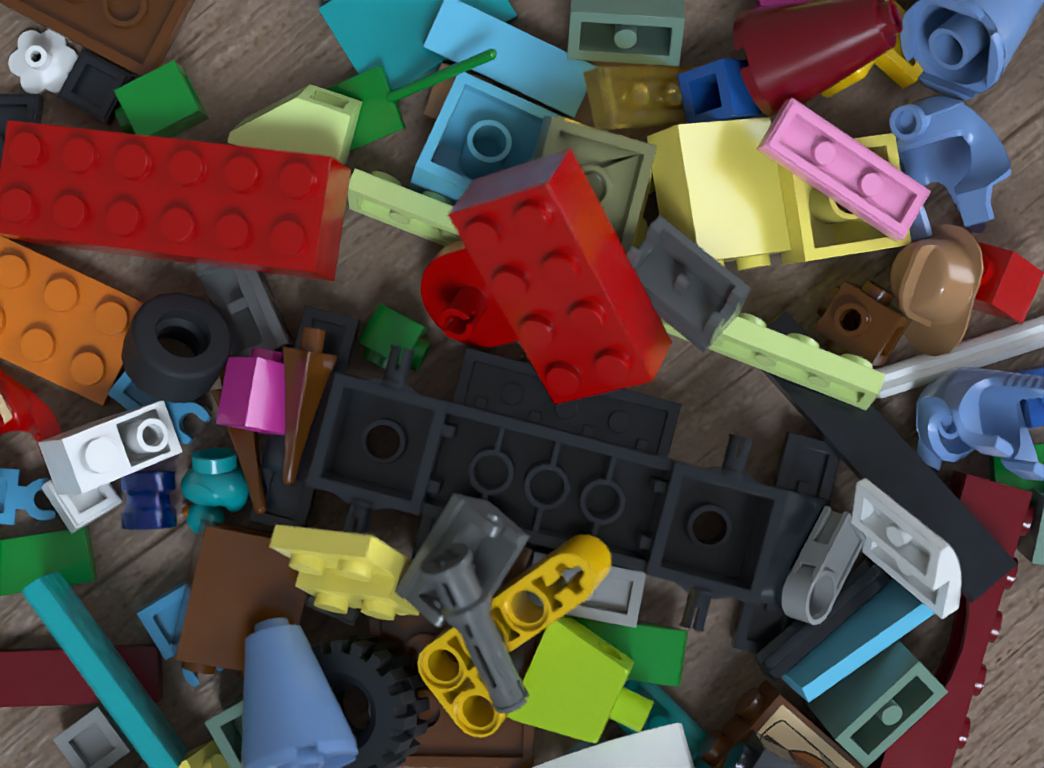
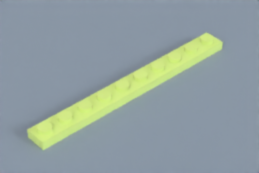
(745, 339)

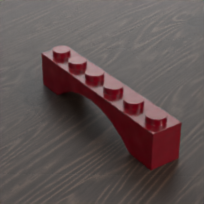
(945, 727)

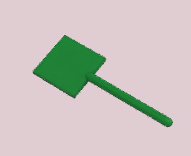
(379, 108)

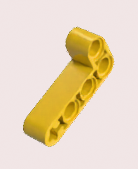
(518, 620)

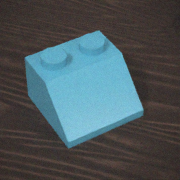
(476, 136)

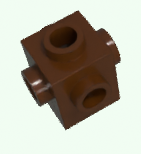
(880, 324)

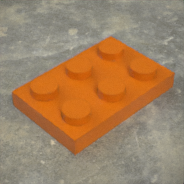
(62, 322)

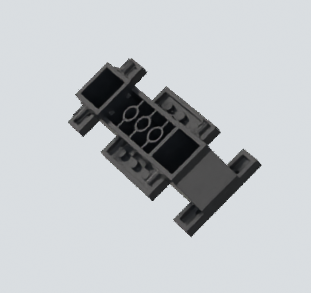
(557, 475)

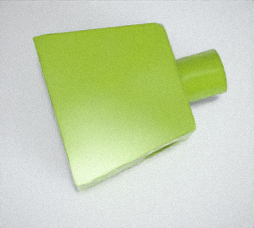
(579, 685)

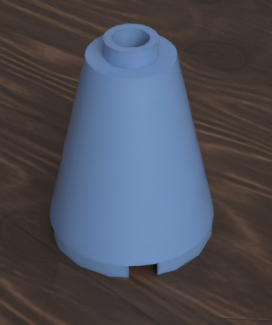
(965, 41)
(289, 704)

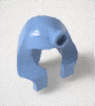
(953, 146)
(978, 412)

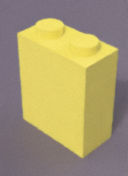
(722, 189)

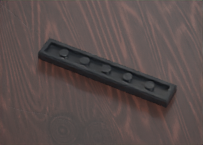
(885, 459)

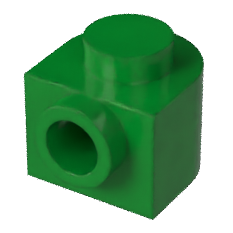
(390, 328)

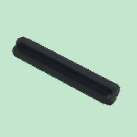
(801, 637)

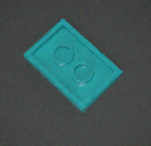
(394, 33)

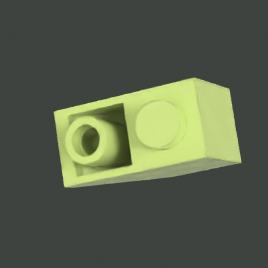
(303, 122)

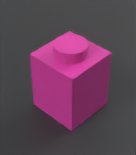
(254, 393)

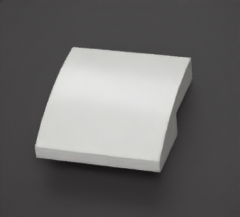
(907, 549)

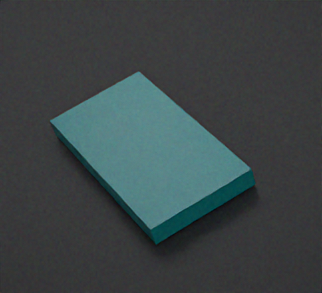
(105, 671)

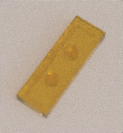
(635, 96)

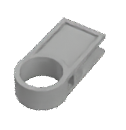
(822, 567)

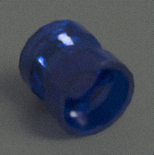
(148, 500)

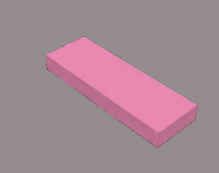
(843, 169)

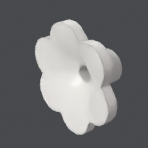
(50, 70)

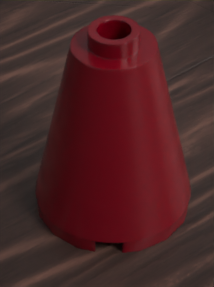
(810, 46)

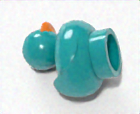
(213, 483)

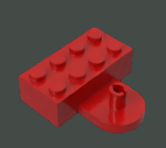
(549, 274)

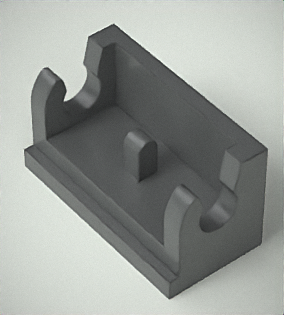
(687, 284)
(247, 307)
(487, 532)

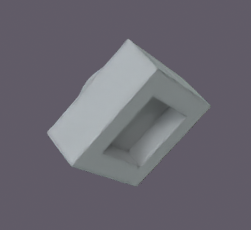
(94, 741)

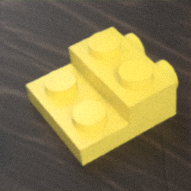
(345, 570)

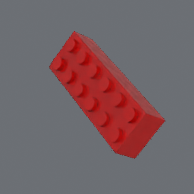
(173, 199)

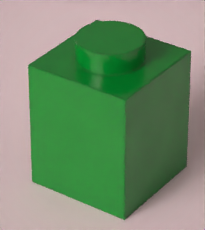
(159, 103)

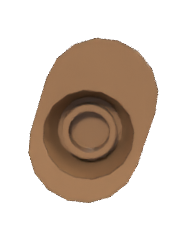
(937, 287)

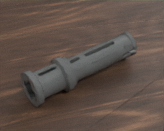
(467, 607)

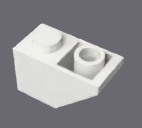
(110, 448)

